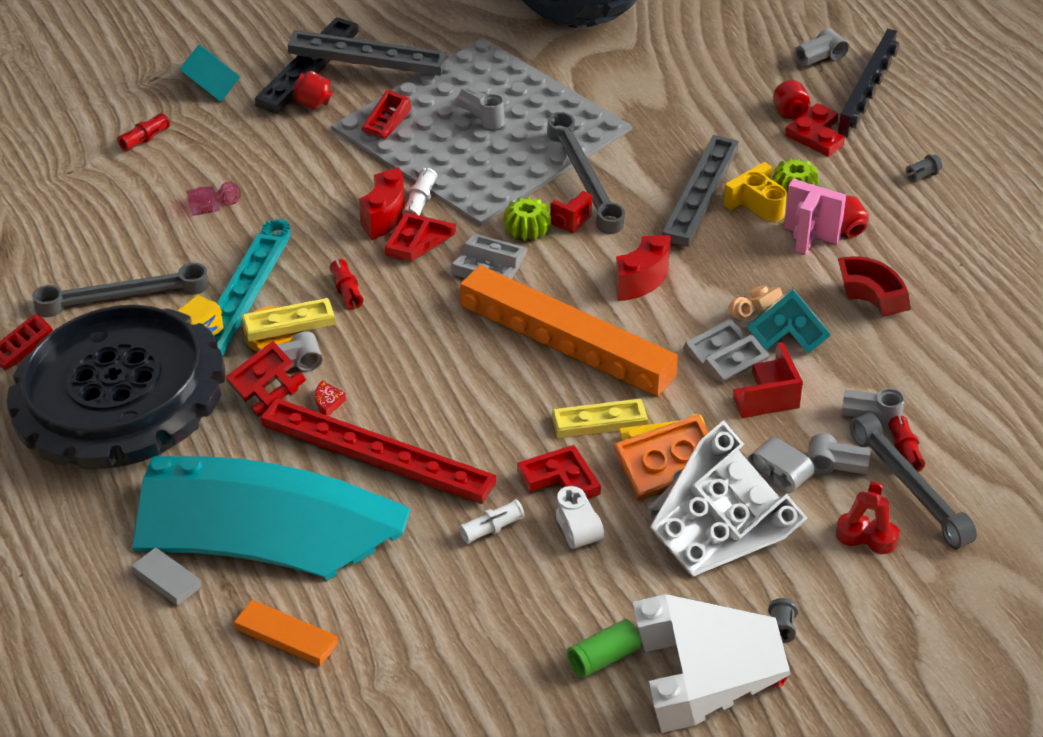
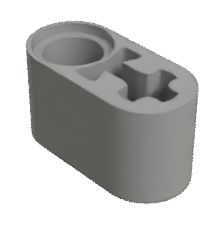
(781, 464)

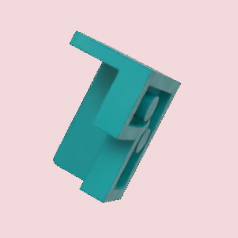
(210, 72)
(789, 315)

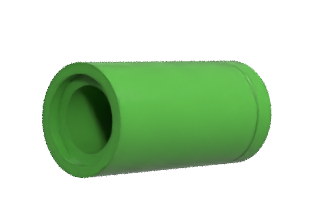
(604, 648)

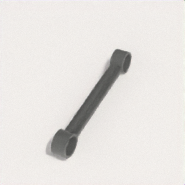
(585, 172)
(120, 289)
(956, 528)

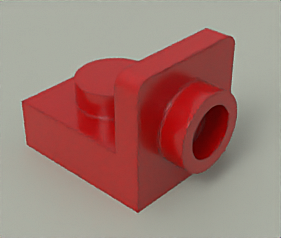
(574, 214)

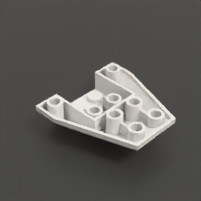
(722, 507)

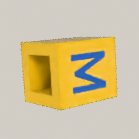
(205, 312)

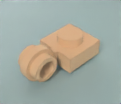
(760, 299)

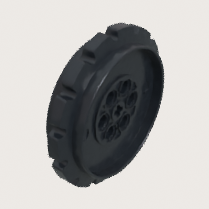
(116, 386)

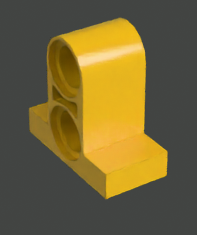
(757, 193)

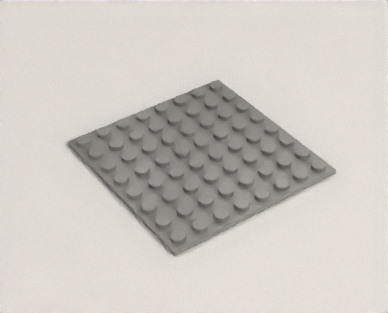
(475, 165)

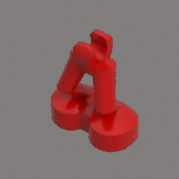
(855, 527)

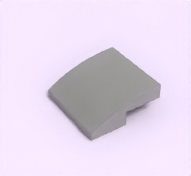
(490, 253)
(725, 351)

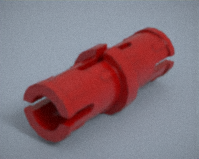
(143, 132)
(346, 284)
(906, 442)

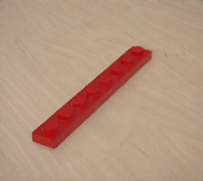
(379, 450)

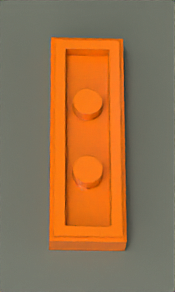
(286, 632)

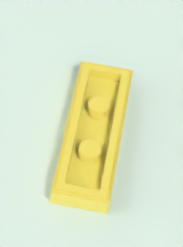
(288, 319)
(598, 418)

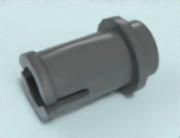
(930, 165)

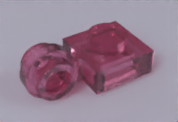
(206, 200)

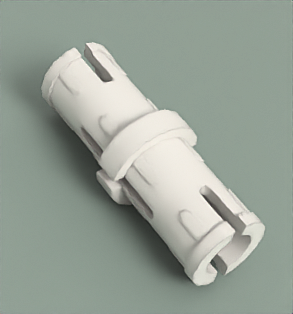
(420, 192)
(491, 521)

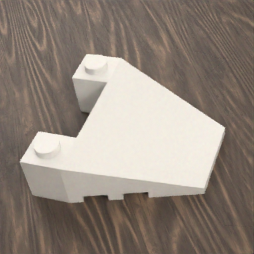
(719, 651)

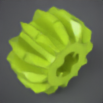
(795, 170)
(526, 218)

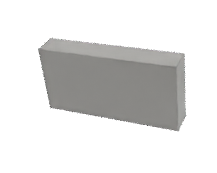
(166, 576)

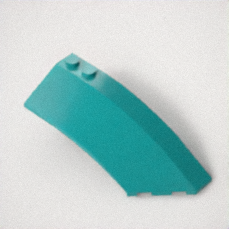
(261, 514)

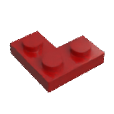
(814, 130)
(559, 466)

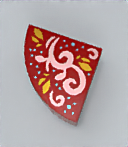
(328, 398)

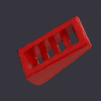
(388, 100)
(26, 337)

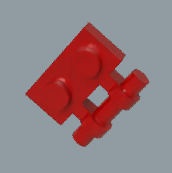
(259, 372)

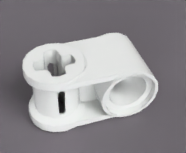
(578, 518)

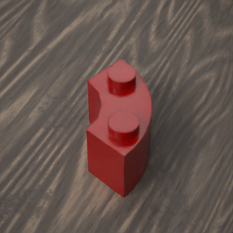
(384, 205)
(642, 268)
(874, 283)

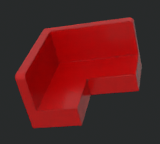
(776, 388)

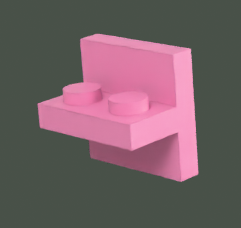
(813, 214)

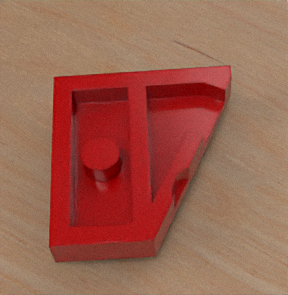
(417, 236)

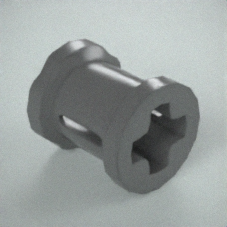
(784, 611)

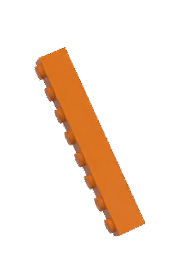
(569, 330)

